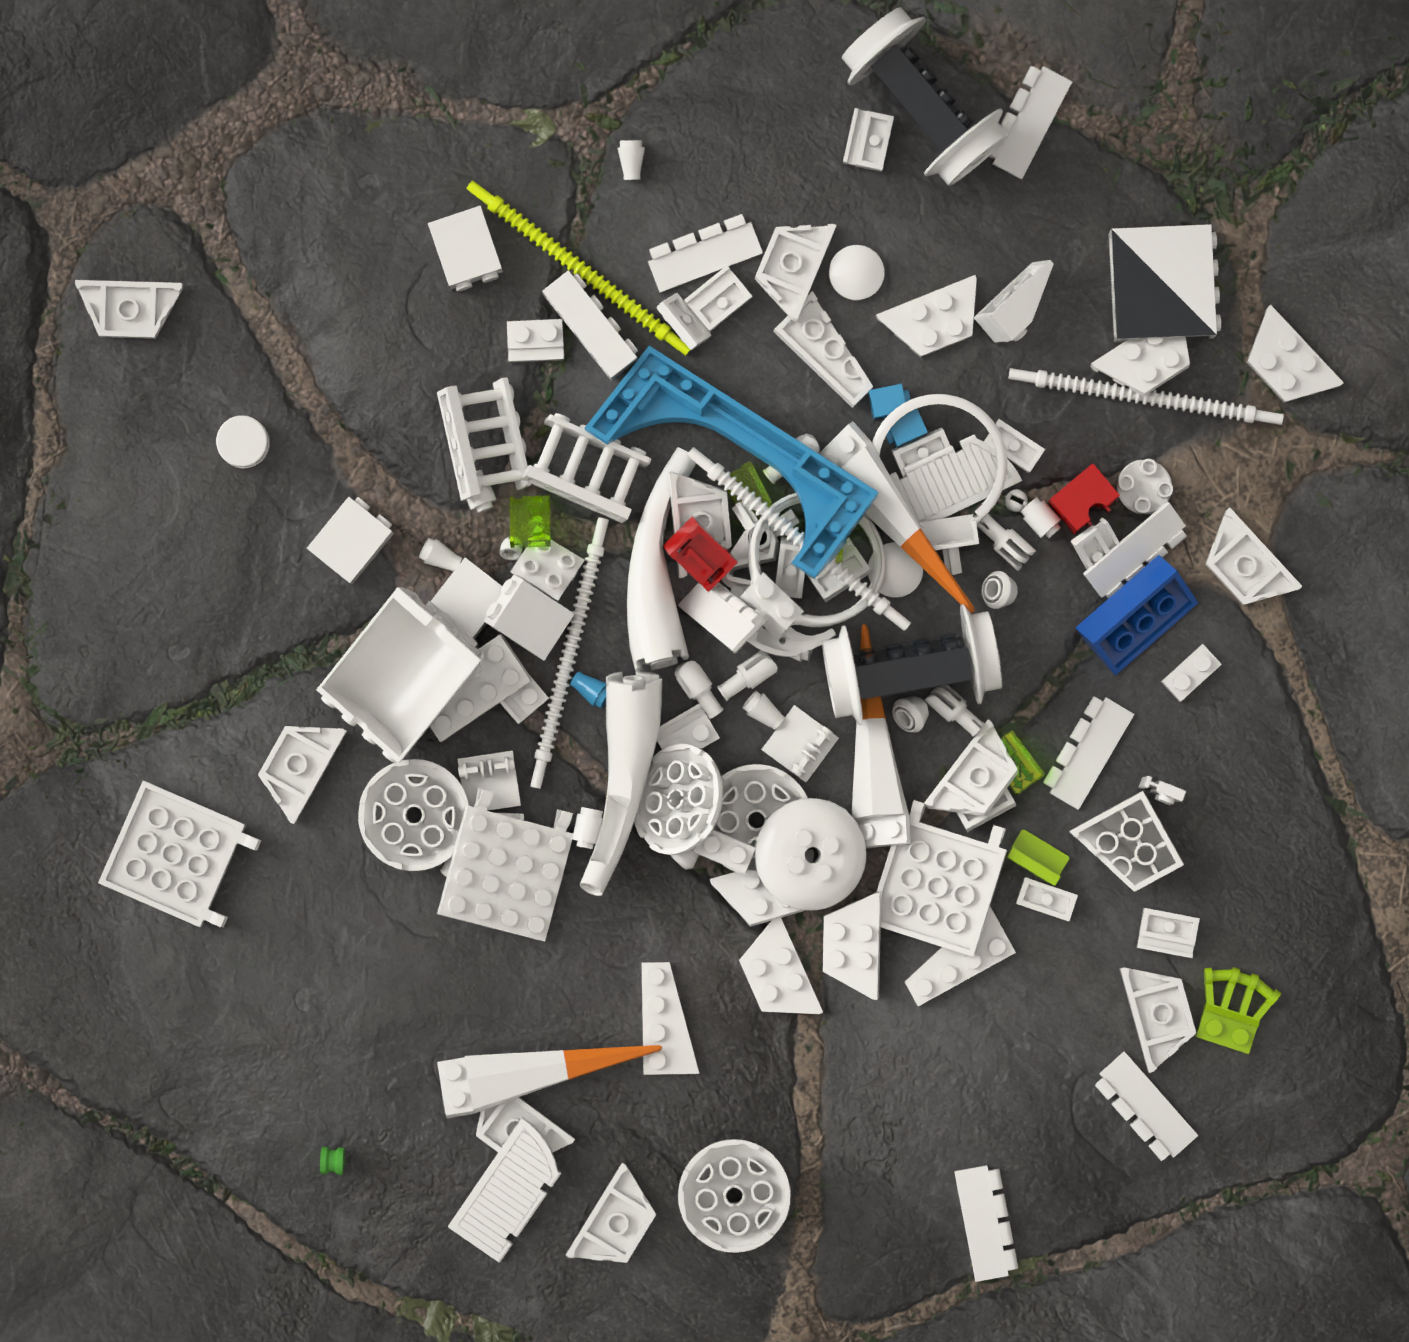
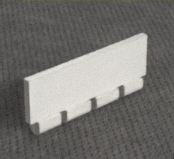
(1034, 117)
(701, 258)
(1138, 547)
(722, 614)
(1094, 747)
(1153, 1111)
(981, 1223)

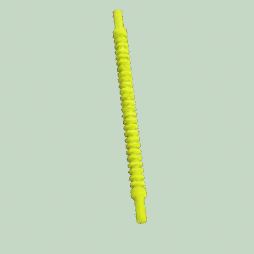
(496, 204)

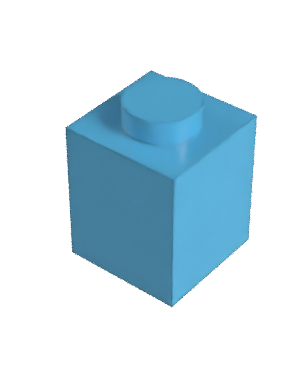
(886, 400)
(906, 429)

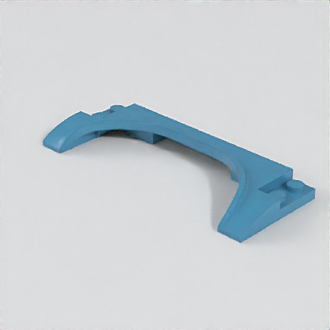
(665, 392)

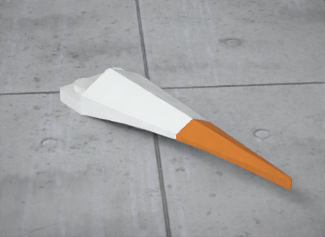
(858, 456)
(877, 789)
(492, 1079)

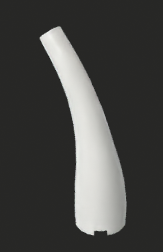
(651, 606)
(632, 735)

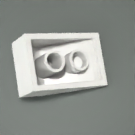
(1015, 306)

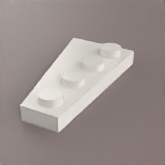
(824, 351)
(951, 967)
(664, 1023)

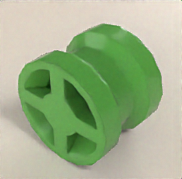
(332, 1161)

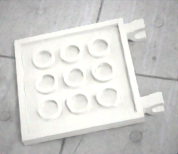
(174, 855)
(506, 870)
(940, 885)

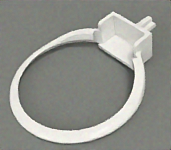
(959, 530)
(779, 609)

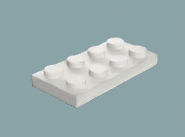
(488, 685)

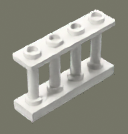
(458, 430)
(565, 485)

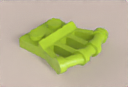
(1227, 1026)

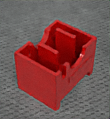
(1081, 494)
(700, 554)

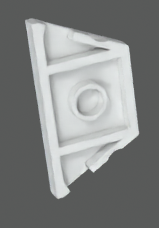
(792, 264)
(128, 307)
(935, 318)
(1288, 361)
(1145, 362)
(704, 503)
(1246, 563)
(298, 765)
(976, 776)
(751, 897)
(853, 945)
(778, 974)
(1158, 1013)
(500, 1120)
(615, 1222)

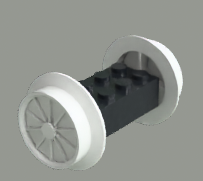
(884, 52)
(912, 666)

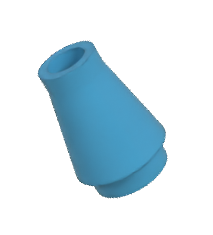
(590, 688)

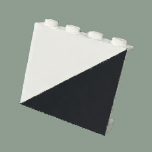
(1164, 282)

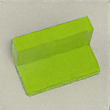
(1037, 857)

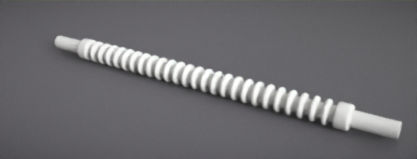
(1249, 413)
(716, 472)
(543, 754)

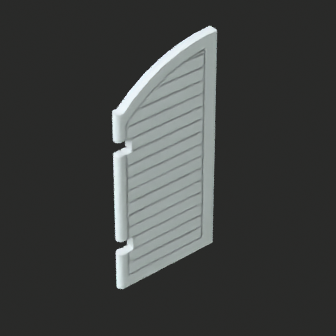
(951, 479)
(507, 1192)

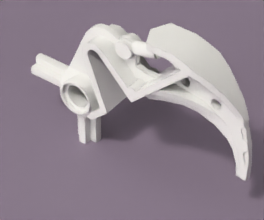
(796, 642)

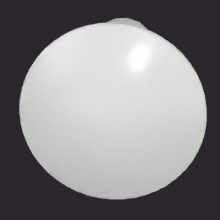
(856, 272)
(1144, 486)
(901, 572)

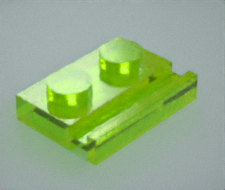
(530, 521)

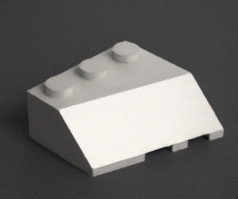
(1131, 842)

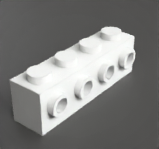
(589, 324)

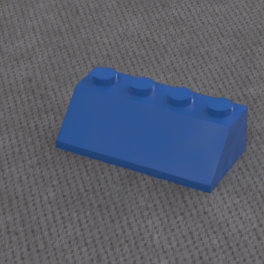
(1137, 614)

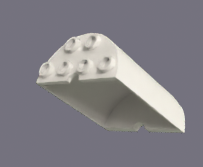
(401, 672)

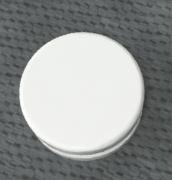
(242, 442)

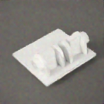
(548, 568)
(800, 743)
(491, 773)

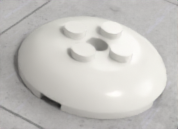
(749, 791)
(679, 800)
(385, 810)
(783, 847)
(729, 1224)

